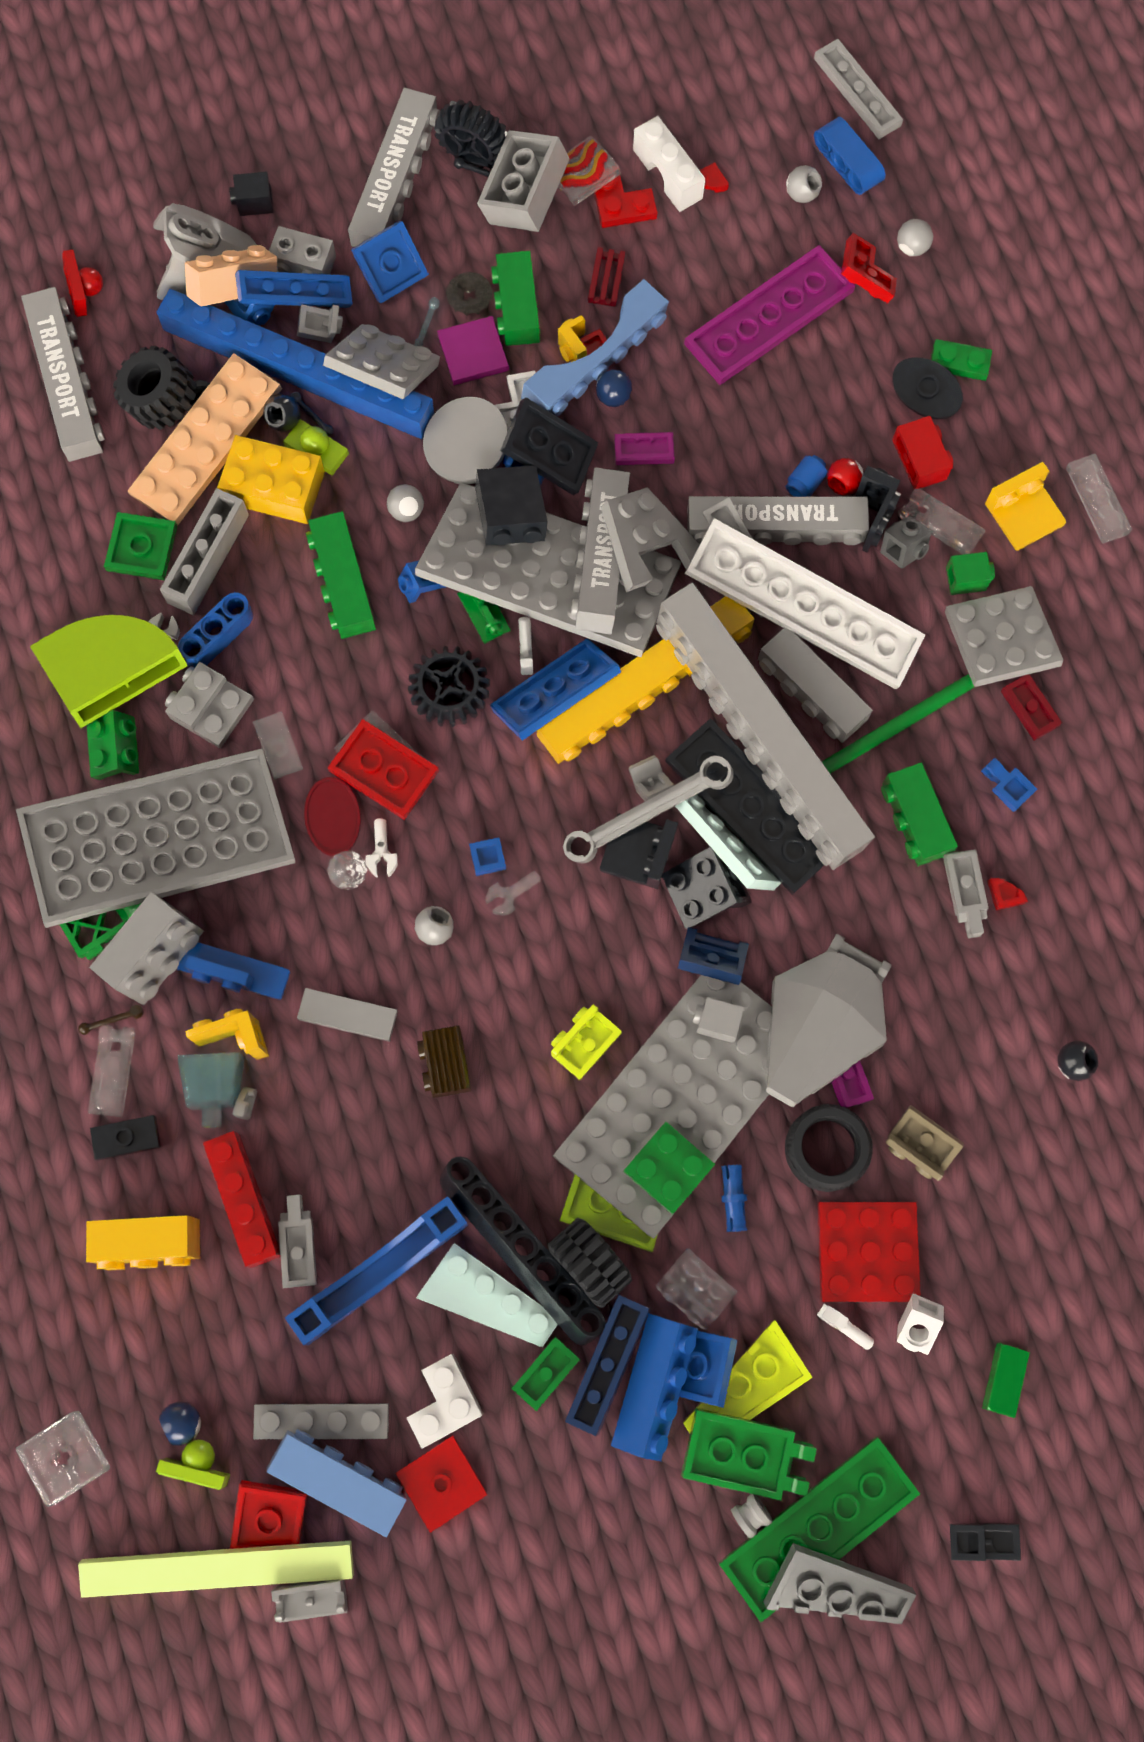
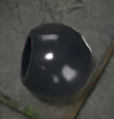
(282, 412)
(1077, 1060)

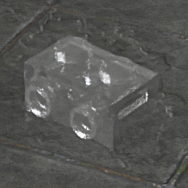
(696, 1289)

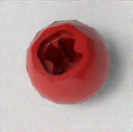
(845, 476)

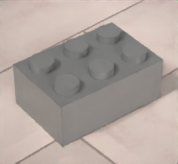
(523, 180)
(146, 949)

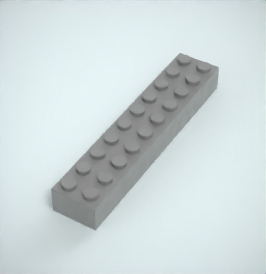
(762, 727)

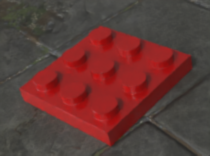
(868, 1251)

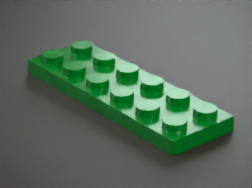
(828, 1520)

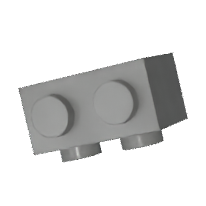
(302, 252)

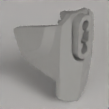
(190, 235)

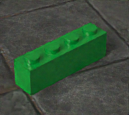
(341, 575)

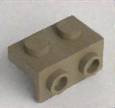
(923, 1143)

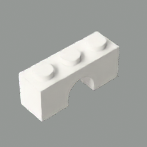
(659, 148)

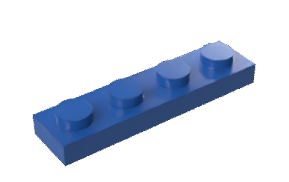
(293, 289)

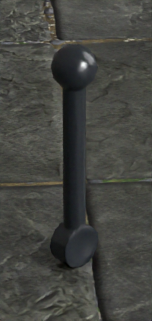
(459, 163)
(327, 428)

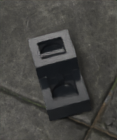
(985, 1541)

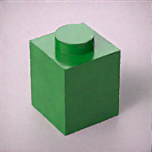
(969, 573)

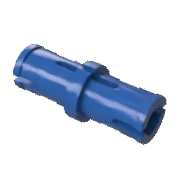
(734, 1198)

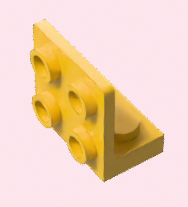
(1025, 507)
(236, 1023)

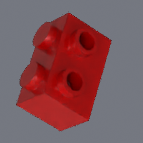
(923, 452)

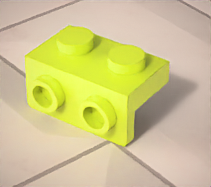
(585, 1041)

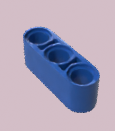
(849, 155)
(221, 617)

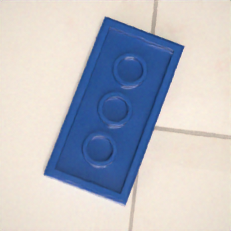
(555, 688)

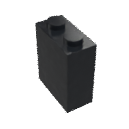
(511, 505)

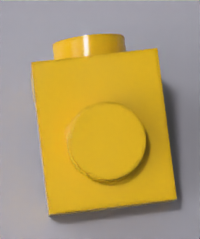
(569, 341)

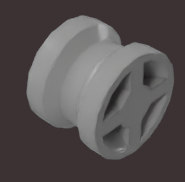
(751, 1515)

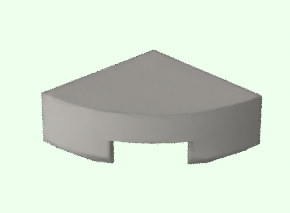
(245, 1103)

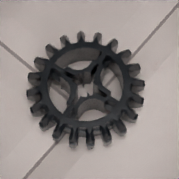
(470, 133)
(458, 664)

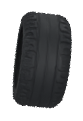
(858, 1132)

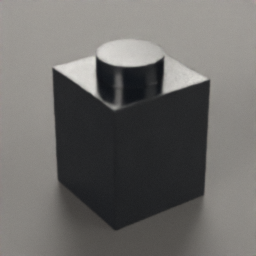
(252, 193)

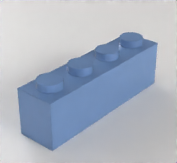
(336, 1482)

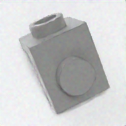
(319, 323)
(649, 778)

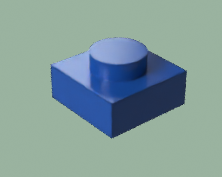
(487, 856)

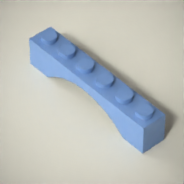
(558, 384)

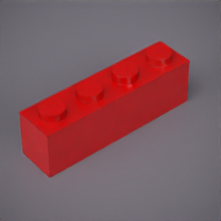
(242, 1199)

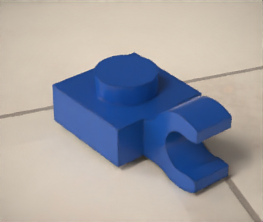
(1012, 787)

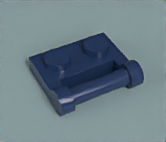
(713, 956)

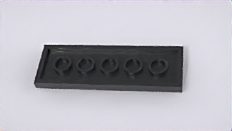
(748, 806)

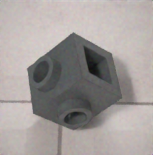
(906, 541)

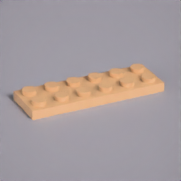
(203, 439)

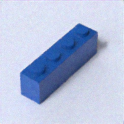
(654, 1388)

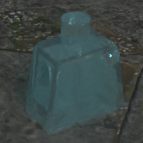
(211, 1083)

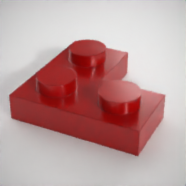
(622, 207)
(860, 269)

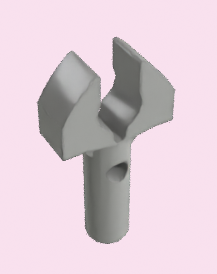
(525, 646)

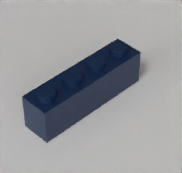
(608, 1365)

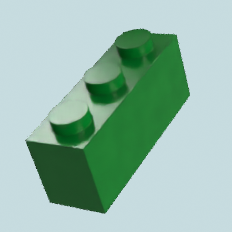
(516, 298)
(918, 814)

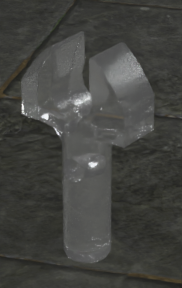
(511, 893)

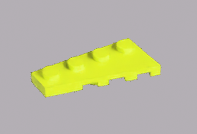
(760, 1377)

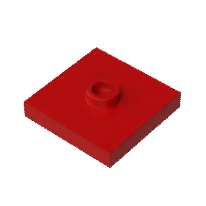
(441, 1483)
(267, 1515)

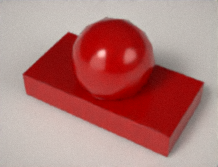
(80, 282)

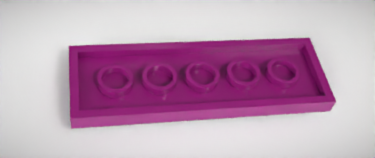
(769, 315)

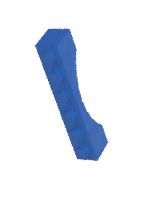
(377, 1272)

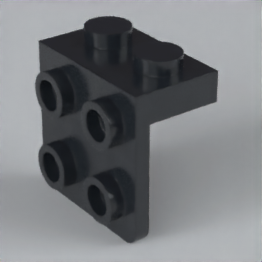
(882, 497)

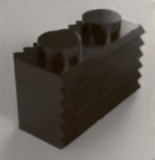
(445, 1062)

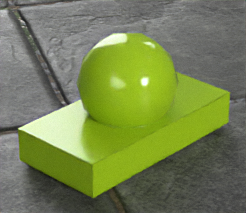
(316, 441)
(195, 1466)

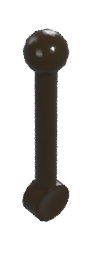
(135, 1011)

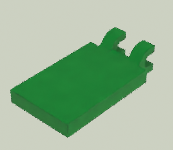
(744, 1455)

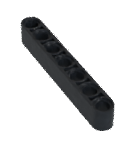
(523, 1266)

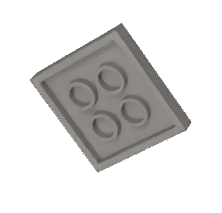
(382, 360)
(1003, 636)

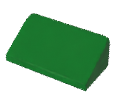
(1005, 1380)

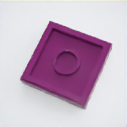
(472, 350)

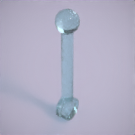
(434, 304)

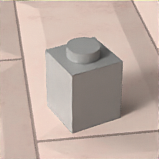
(718, 1019)

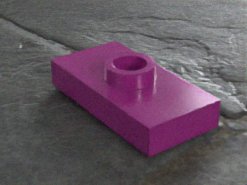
(644, 448)

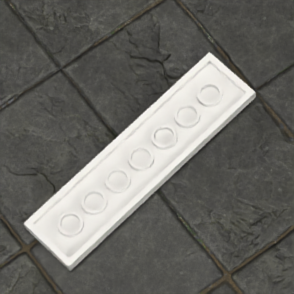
(805, 604)

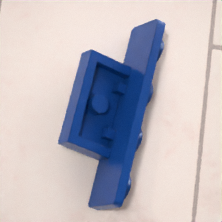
(234, 971)

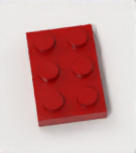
(383, 769)

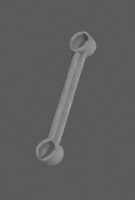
(648, 810)

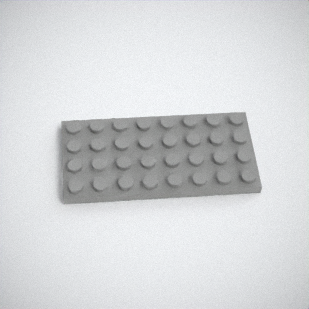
(539, 575)
(154, 837)
(676, 1077)

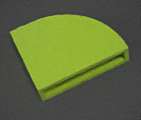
(106, 662)

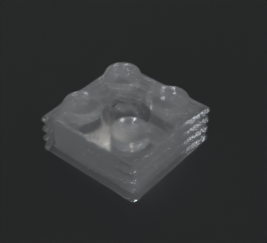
(41, 1454)

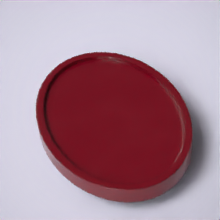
(332, 816)

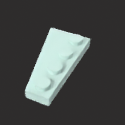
(727, 846)
(482, 1295)

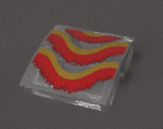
(587, 170)

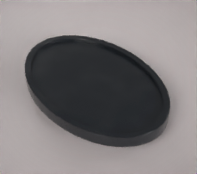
(927, 388)

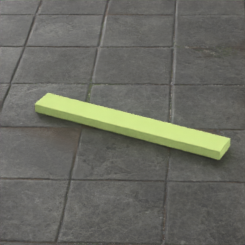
(216, 1569)

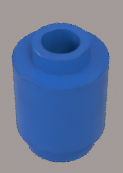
(806, 476)

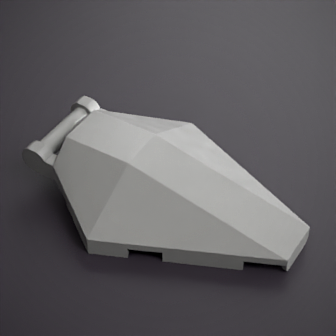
(824, 1020)

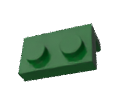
(112, 745)

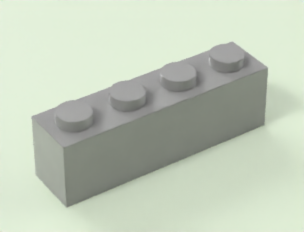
(204, 551)
(814, 685)

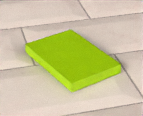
(602, 1216)

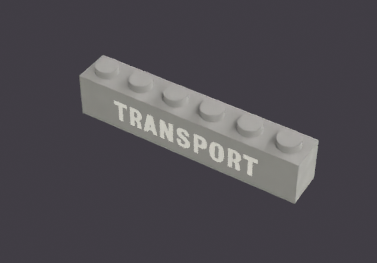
(395, 166)
(62, 374)
(790, 518)
(600, 570)

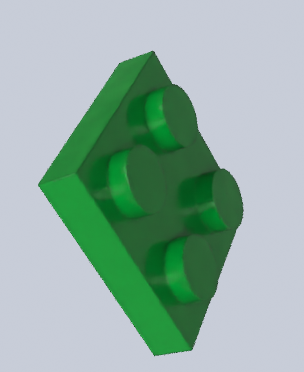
(140, 546)
(669, 1167)

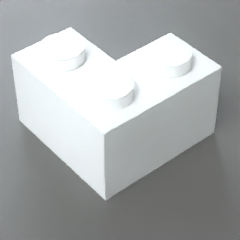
(453, 1405)

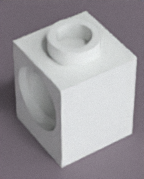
(920, 1312)

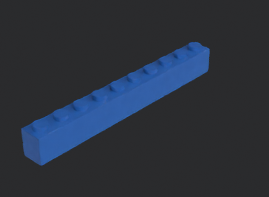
(289, 362)

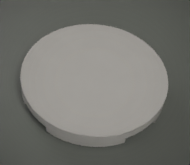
(465, 438)

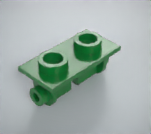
(485, 617)

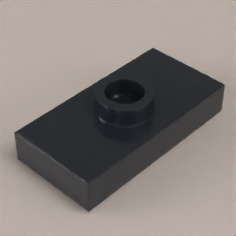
(125, 1137)

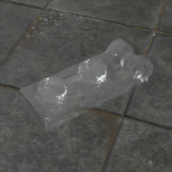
(943, 522)
(111, 1071)

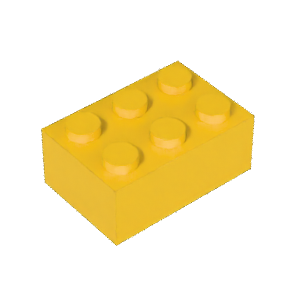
(272, 478)
(143, 1242)

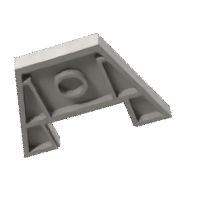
(641, 525)

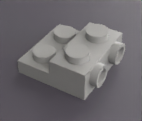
(208, 704)

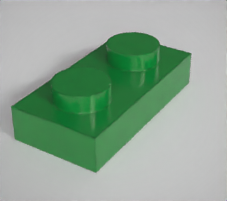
(962, 359)
(545, 1374)

